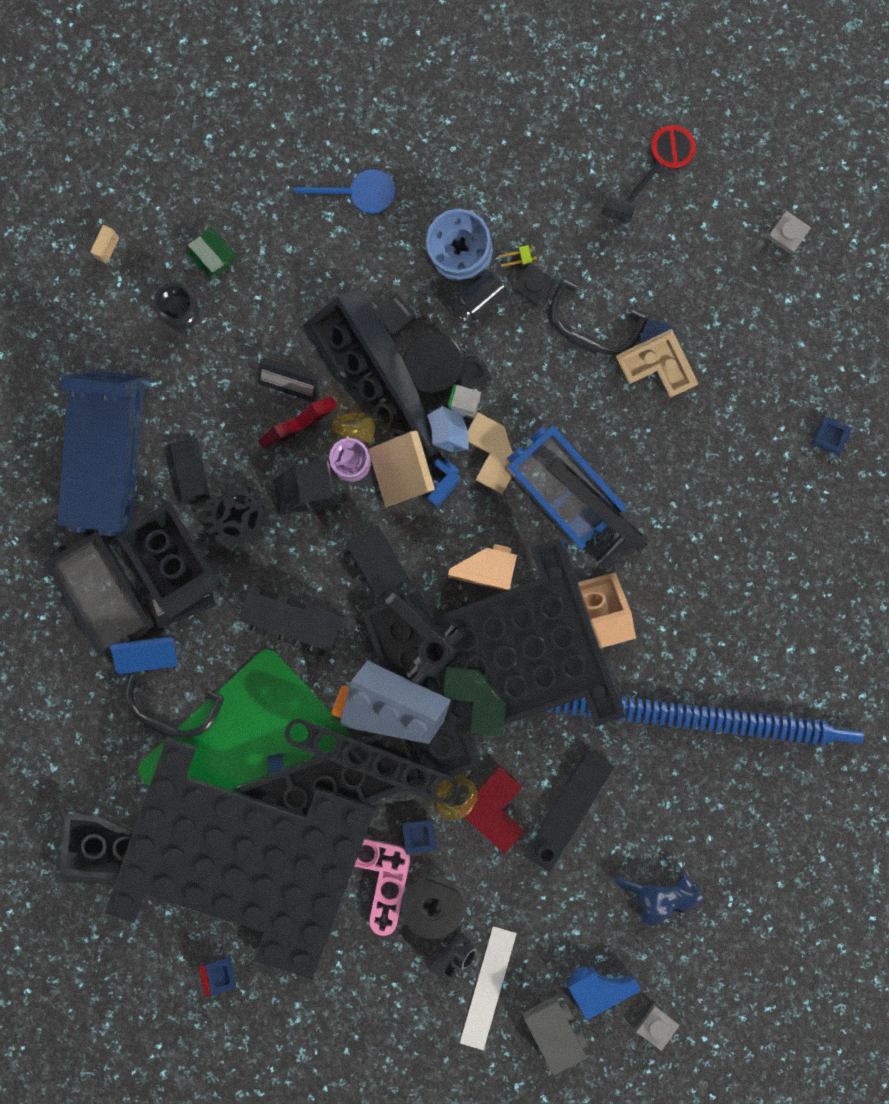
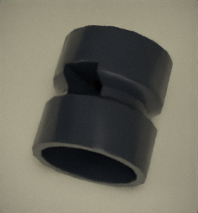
(176, 306)

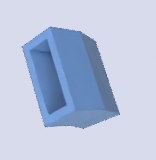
(448, 430)

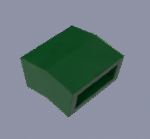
(211, 253)

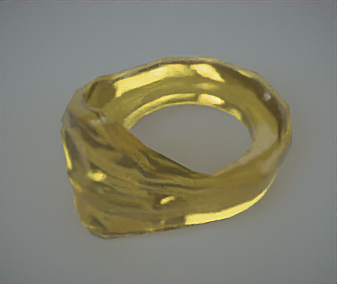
(362, 431)
(458, 811)

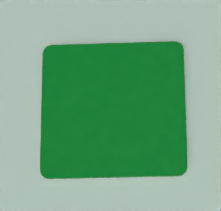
(252, 725)

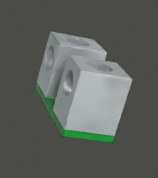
(464, 401)

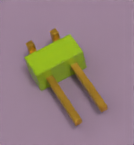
(525, 256)

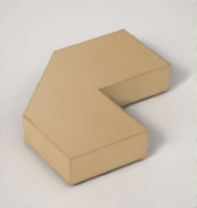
(493, 439)

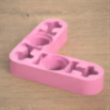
(386, 874)

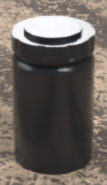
(478, 298)

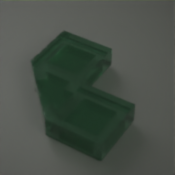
(488, 707)

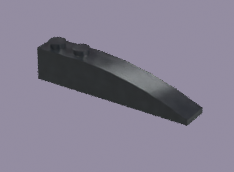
(369, 364)

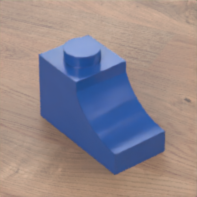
(597, 992)

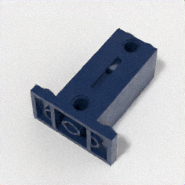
(100, 450)

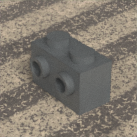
(555, 1035)

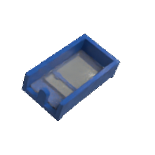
(562, 505)

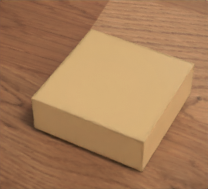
(104, 244)

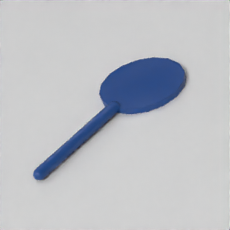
(370, 191)

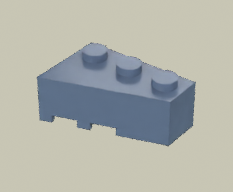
(392, 705)

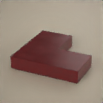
(488, 810)

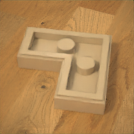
(660, 355)

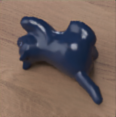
(659, 901)

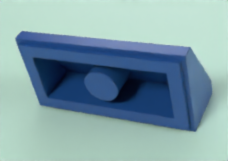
(144, 655)

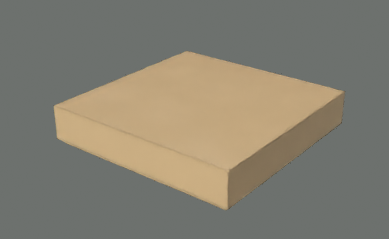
(401, 468)

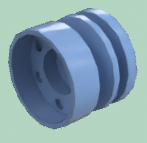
(452, 230)

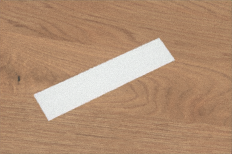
(488, 988)

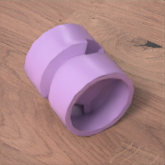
(350, 459)

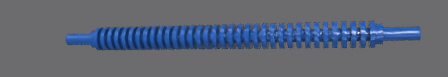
(758, 724)

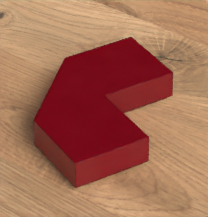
(286, 430)

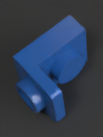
(445, 486)

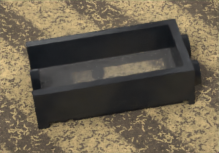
(99, 592)

